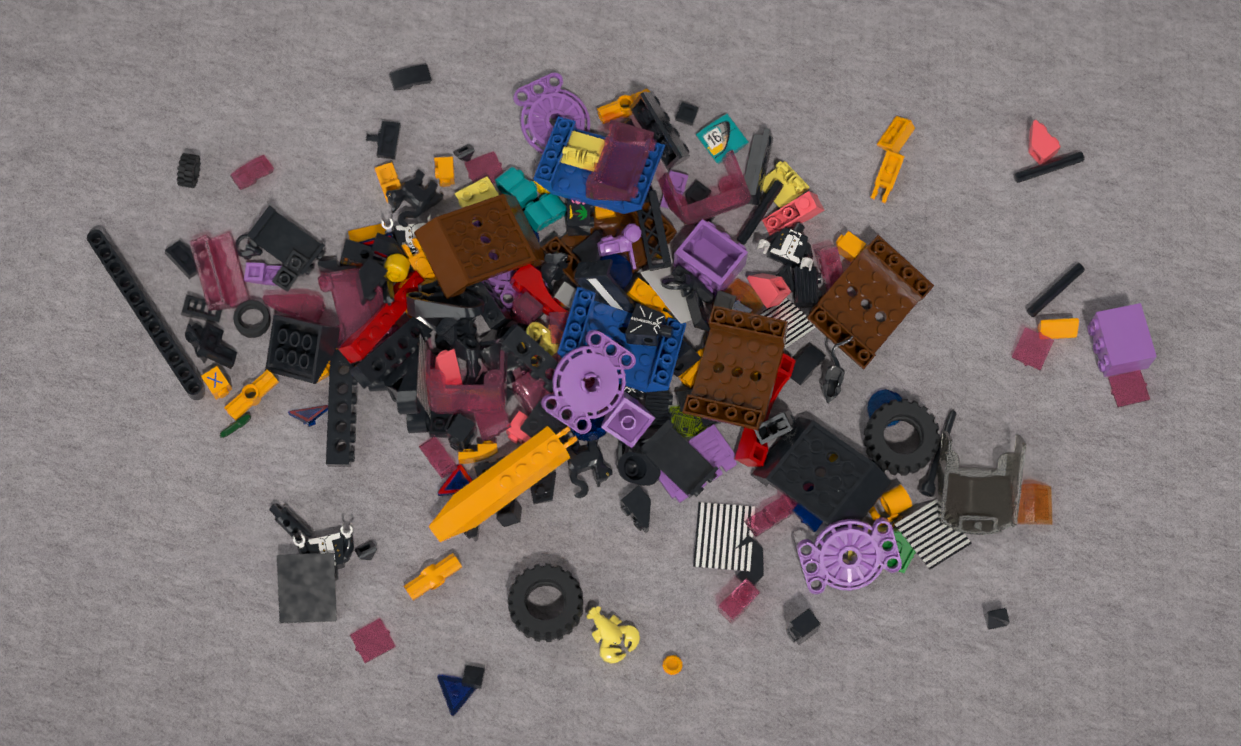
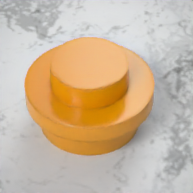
(672, 665)

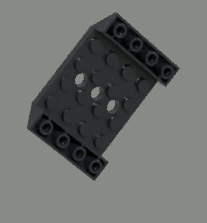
(846, 489)

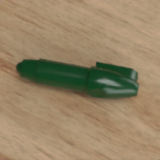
(235, 426)

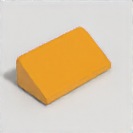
(896, 134)
(366, 232)
(1059, 328)

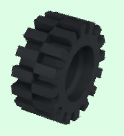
(188, 170)

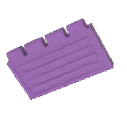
(714, 449)

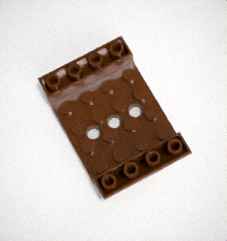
(613, 227)
(460, 256)
(886, 283)
(742, 343)

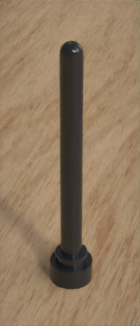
(928, 487)

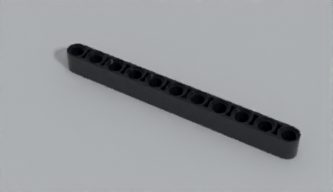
(142, 306)

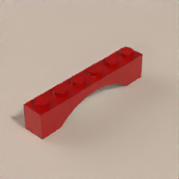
(530, 280)
(367, 336)
(750, 450)

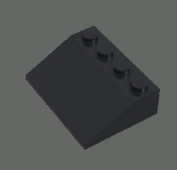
(651, 117)
(300, 347)

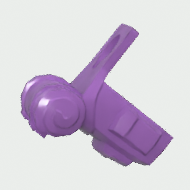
(621, 243)

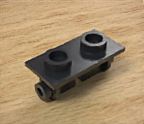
(193, 336)

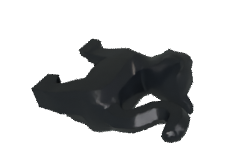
(417, 197)
(584, 461)

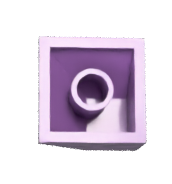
(627, 420)

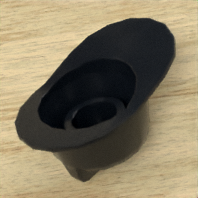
(638, 469)

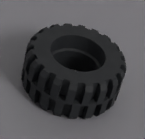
(915, 416)
(536, 578)

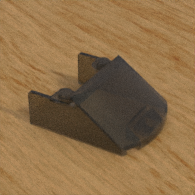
(979, 497)

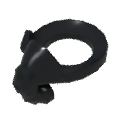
(252, 248)
(683, 282)

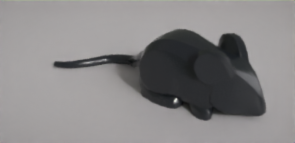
(553, 267)
(834, 376)

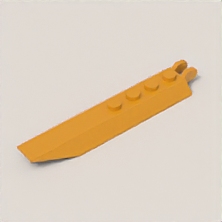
(501, 483)

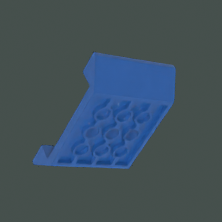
(570, 181)
(653, 363)

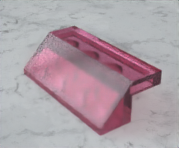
(219, 271)

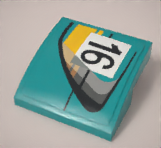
(722, 137)

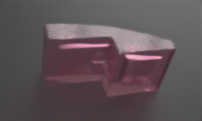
(250, 172)
(438, 457)

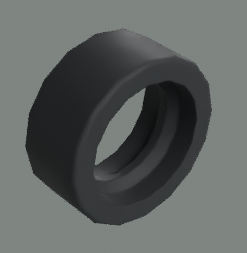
(256, 332)

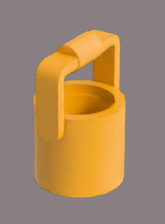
(894, 502)

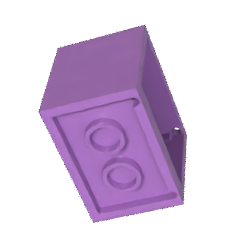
(711, 257)
(1121, 340)

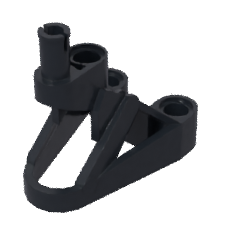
(447, 317)
(404, 393)

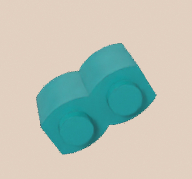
(514, 183)
(545, 211)

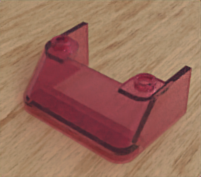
(732, 189)
(467, 398)

